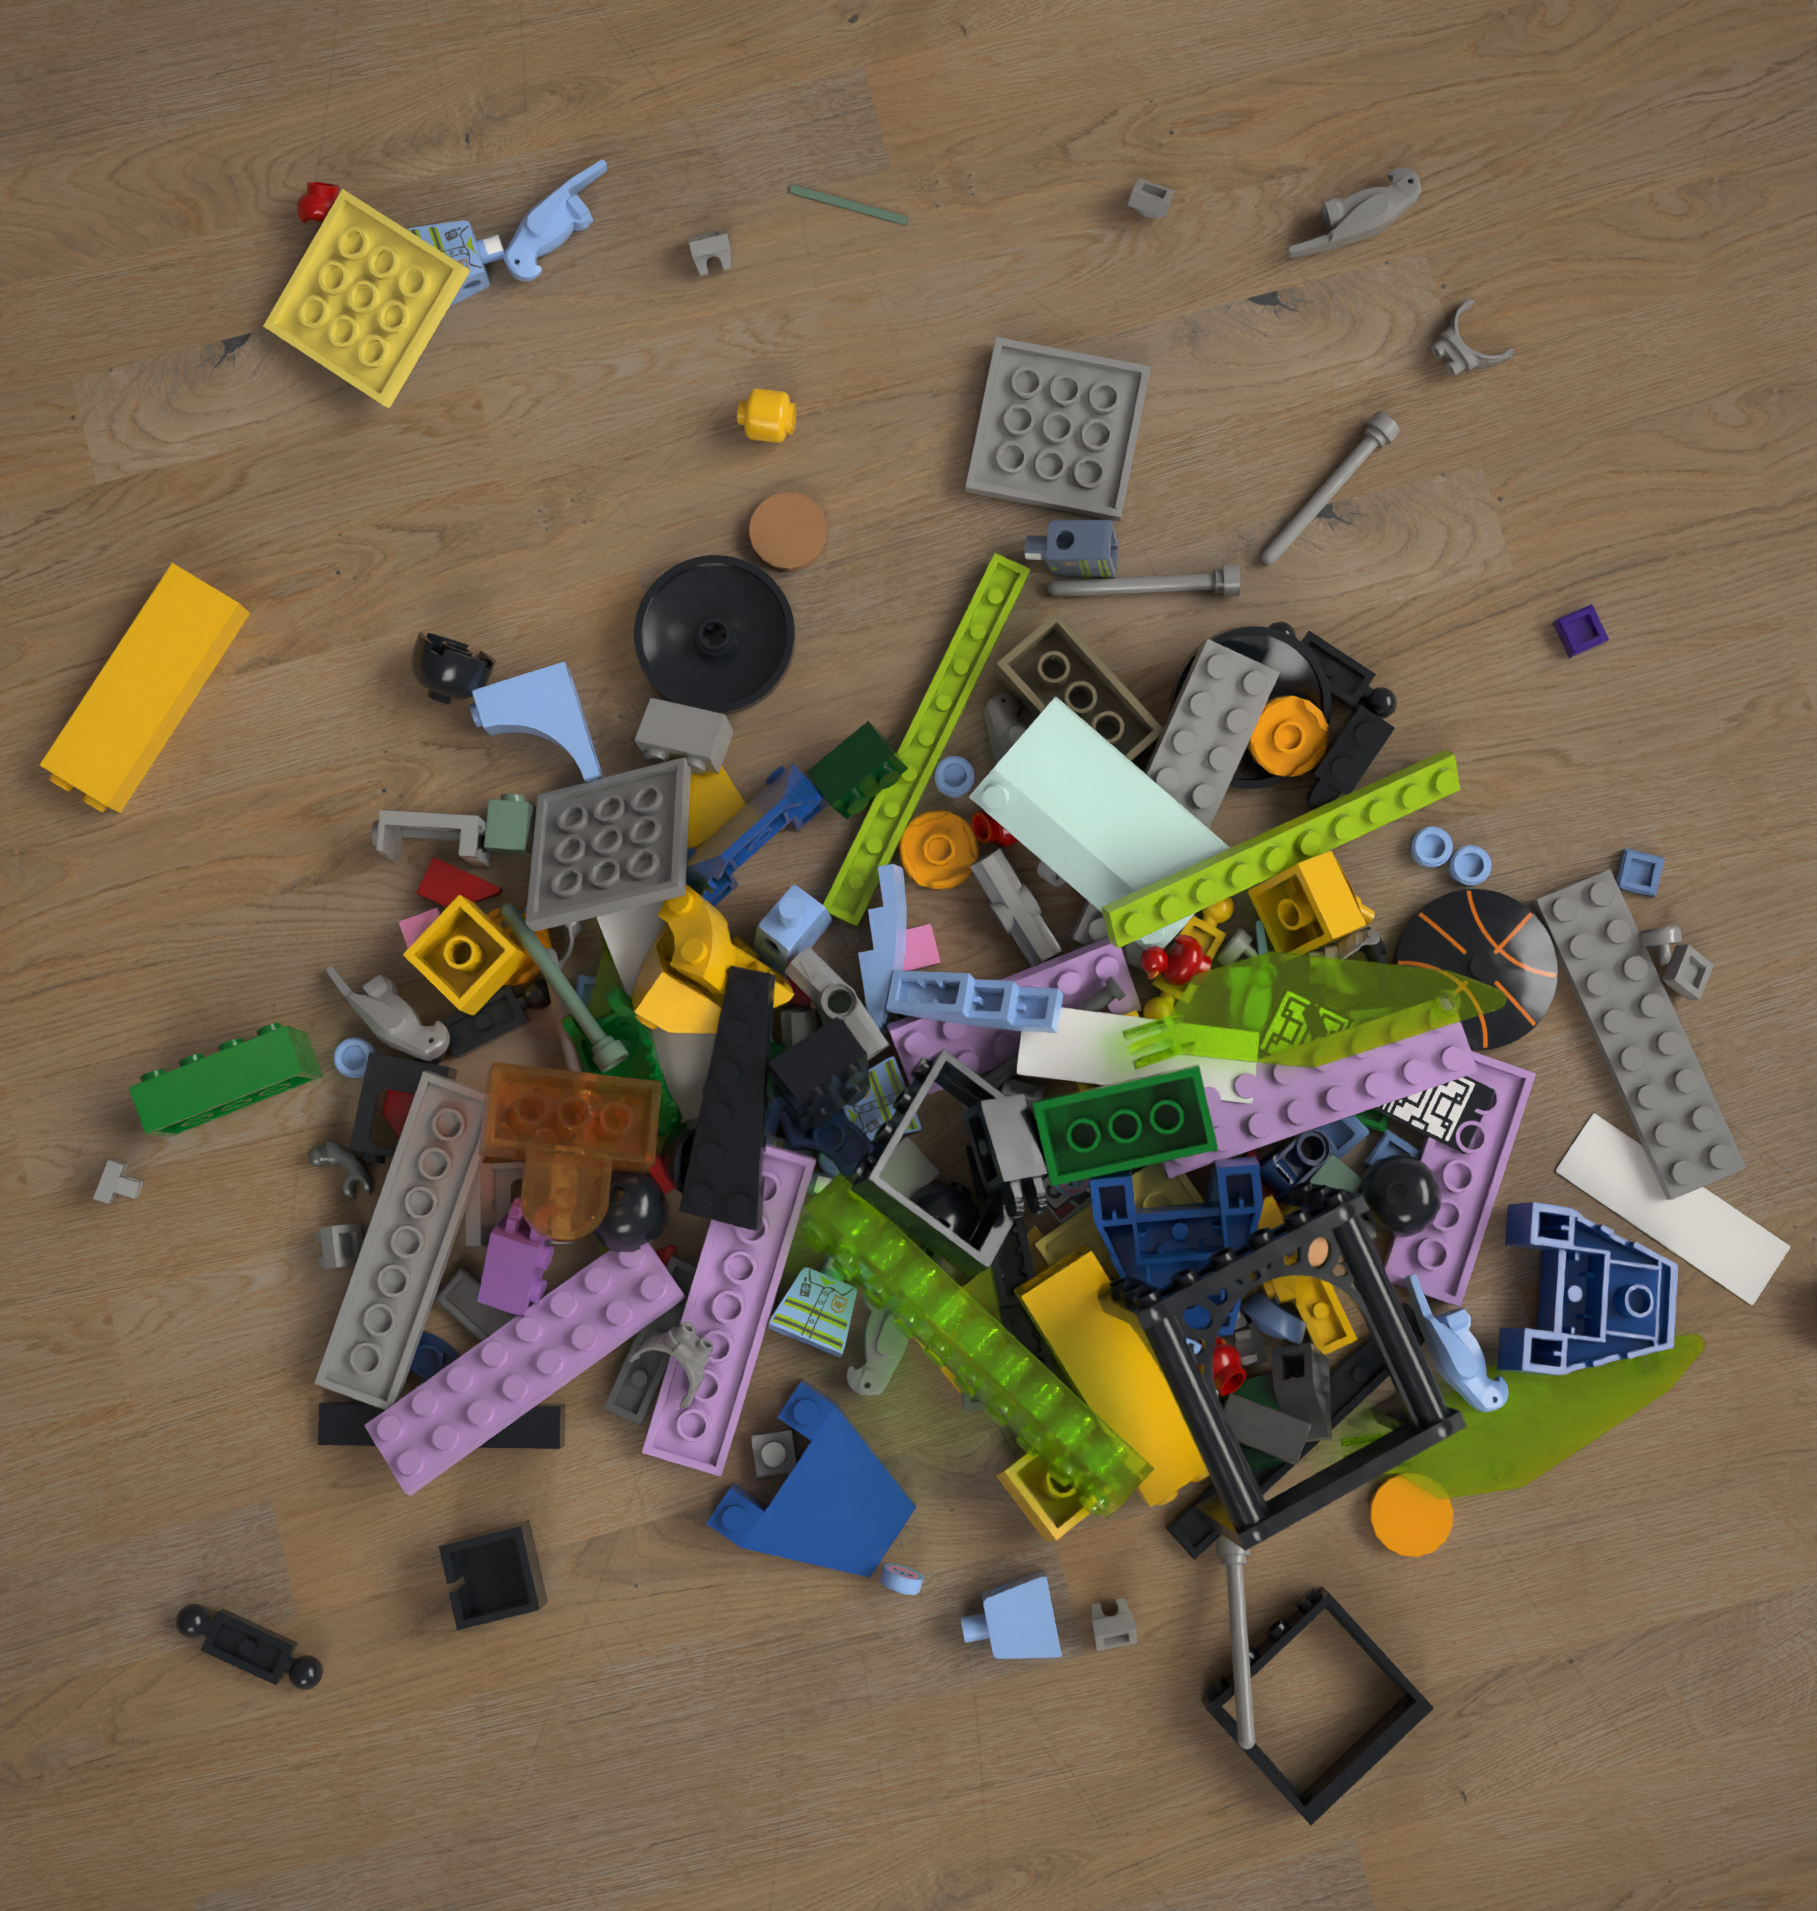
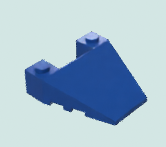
(784, 801)
(1167, 1239)
(1596, 1295)
(834, 1506)

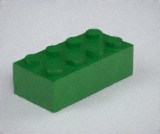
(225, 1080)
(1125, 1125)

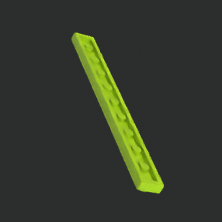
(927, 738)
(1280, 849)

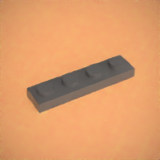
(641, 1379)

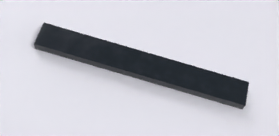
(1350, 1384)

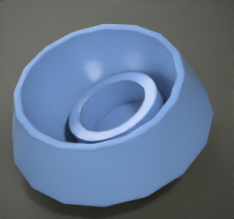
(1273, 1318)

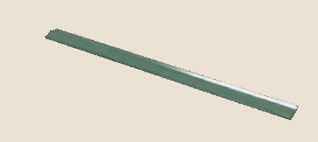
(847, 204)

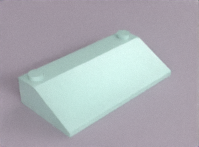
(1092, 813)

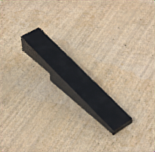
(1009, 1270)
(537, 1429)

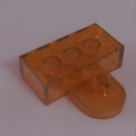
(571, 1137)

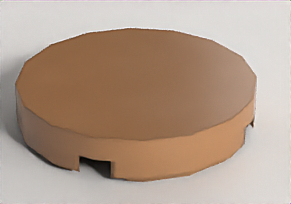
(788, 531)

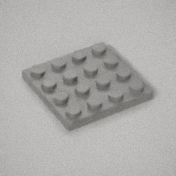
(1057, 429)
(609, 845)

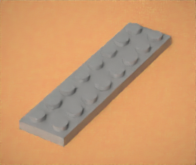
(1199, 748)
(1639, 1035)
(406, 1244)

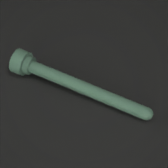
(606, 1050)

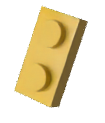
(1325, 1318)

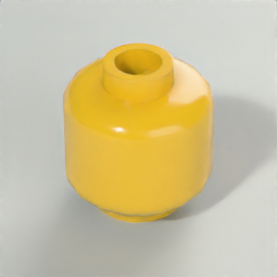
(767, 415)

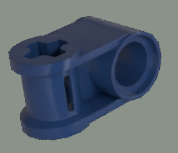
(1289, 1166)

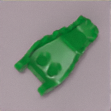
(640, 1044)

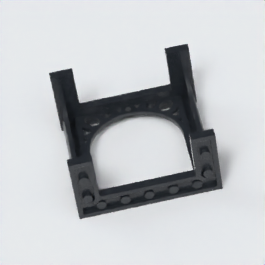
(1156, 1315)

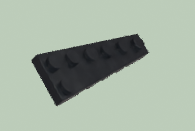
(729, 1138)

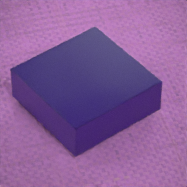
(1580, 631)

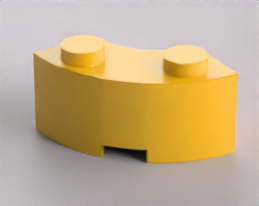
(700, 940)

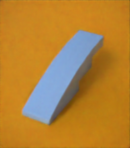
(889, 945)
(974, 1001)

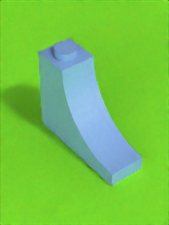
(539, 705)

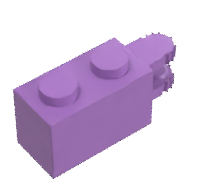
(514, 1264)

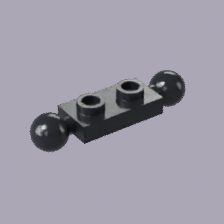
(1346, 677)
(498, 1017)
(249, 1646)

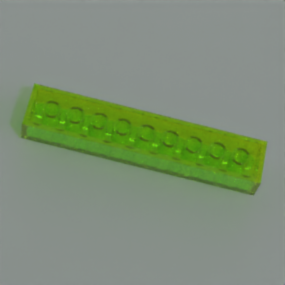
(974, 1348)

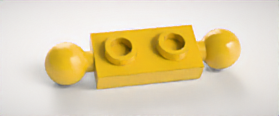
(1210, 941)

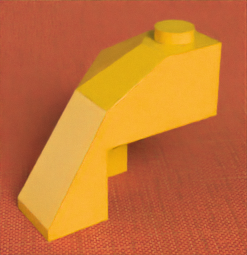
(677, 1004)

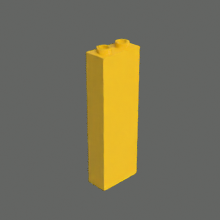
(144, 690)
(1112, 1371)

